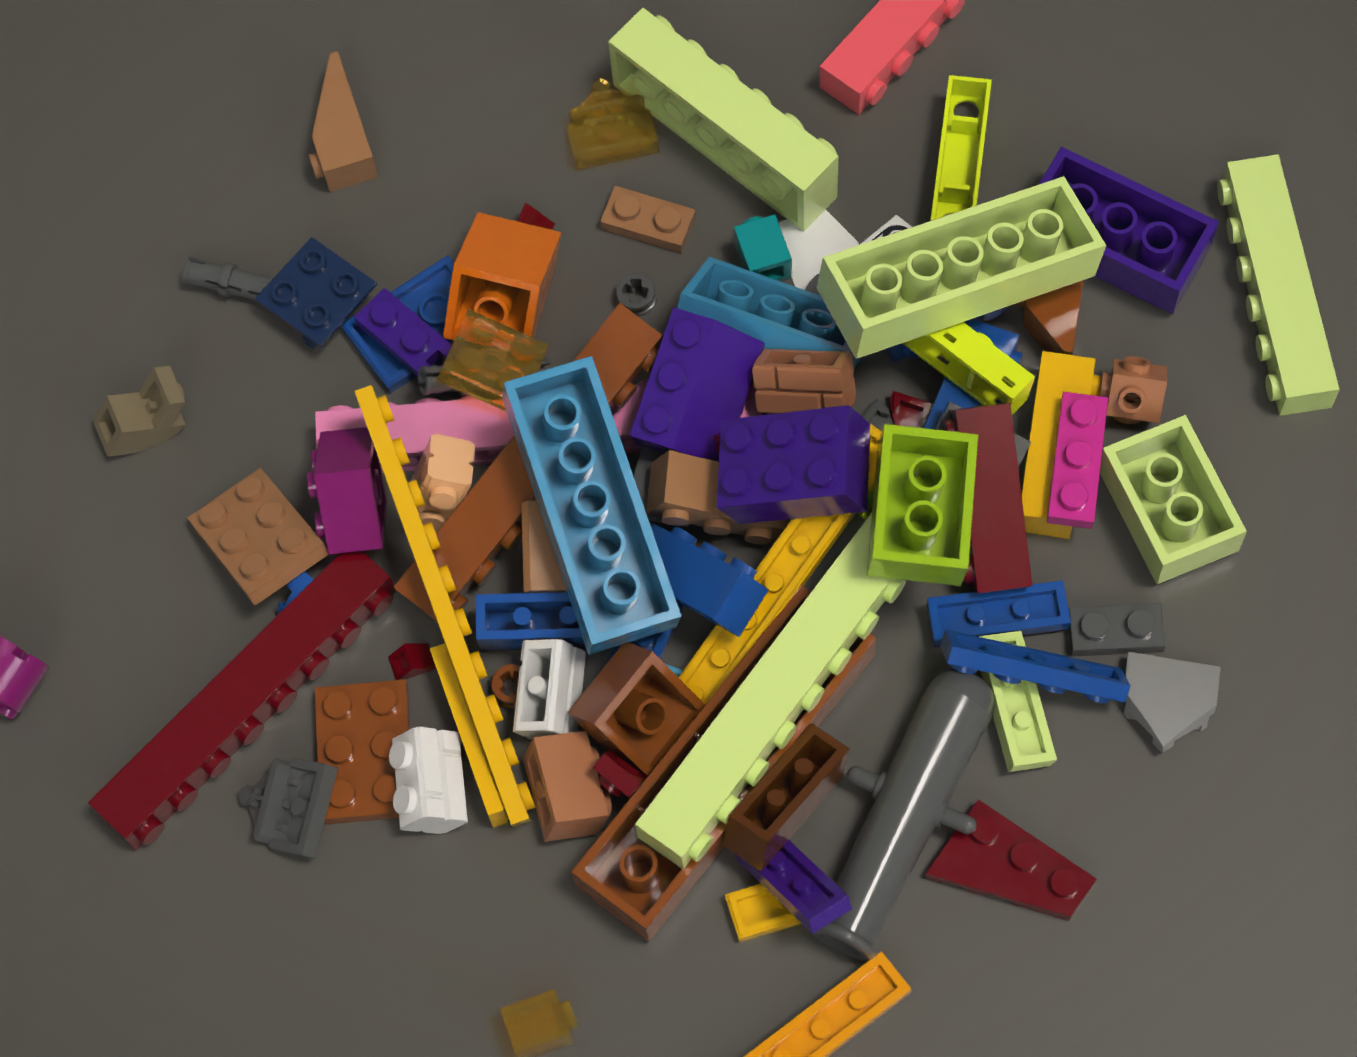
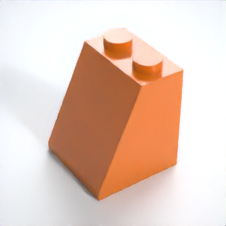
(502, 274)

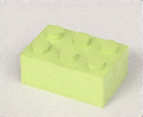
(1171, 499)

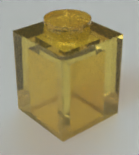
(539, 1024)

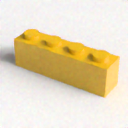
(1056, 375)

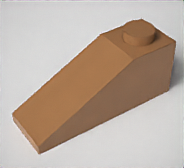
(338, 133)

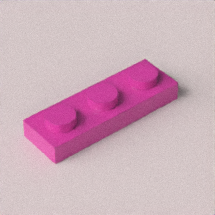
(1077, 460)

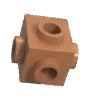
(1134, 390)

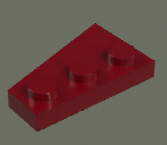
(1011, 866)

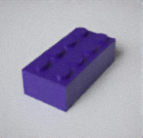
(1148, 238)

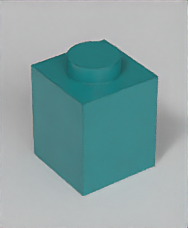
(763, 248)

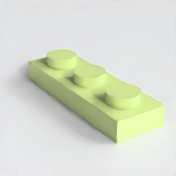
(1020, 718)

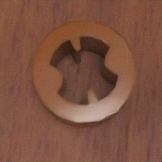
(501, 675)

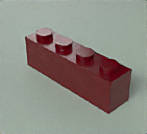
(998, 525)

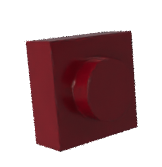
(618, 774)

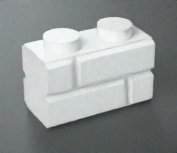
(548, 687)
(428, 780)

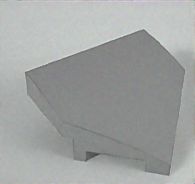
(1170, 696)

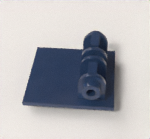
(316, 292)

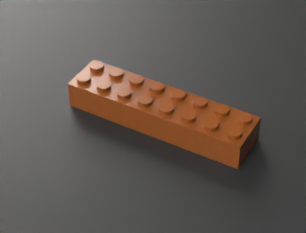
(635, 878)

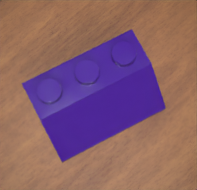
(694, 384)

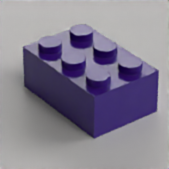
(794, 465)

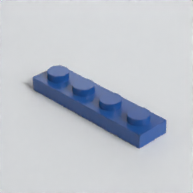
(1049, 670)

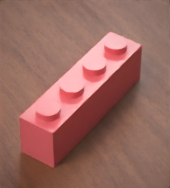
(882, 48)

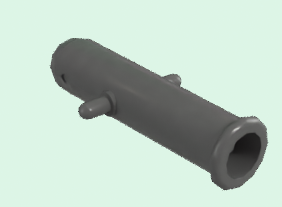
(909, 806)

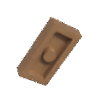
(648, 219)

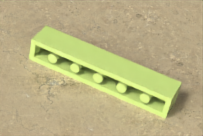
(1278, 286)

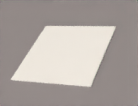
(809, 247)

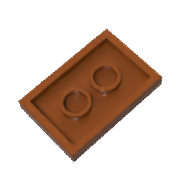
(356, 736)

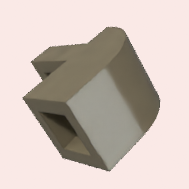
(143, 418)

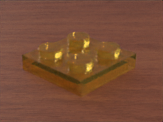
(487, 356)

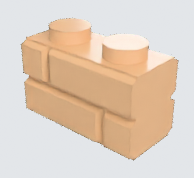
(444, 477)

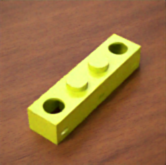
(961, 147)
(975, 365)

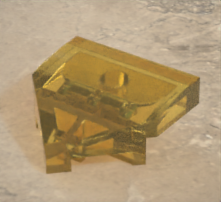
(610, 127)

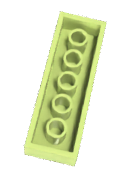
(725, 118)
(959, 266)

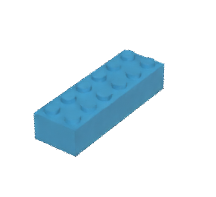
(590, 505)

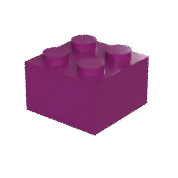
(349, 491)

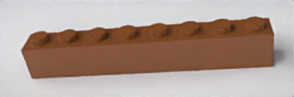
(492, 509)

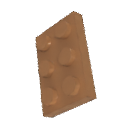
(258, 536)

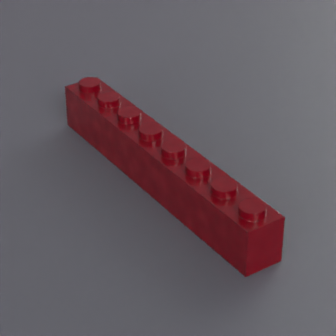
(243, 697)

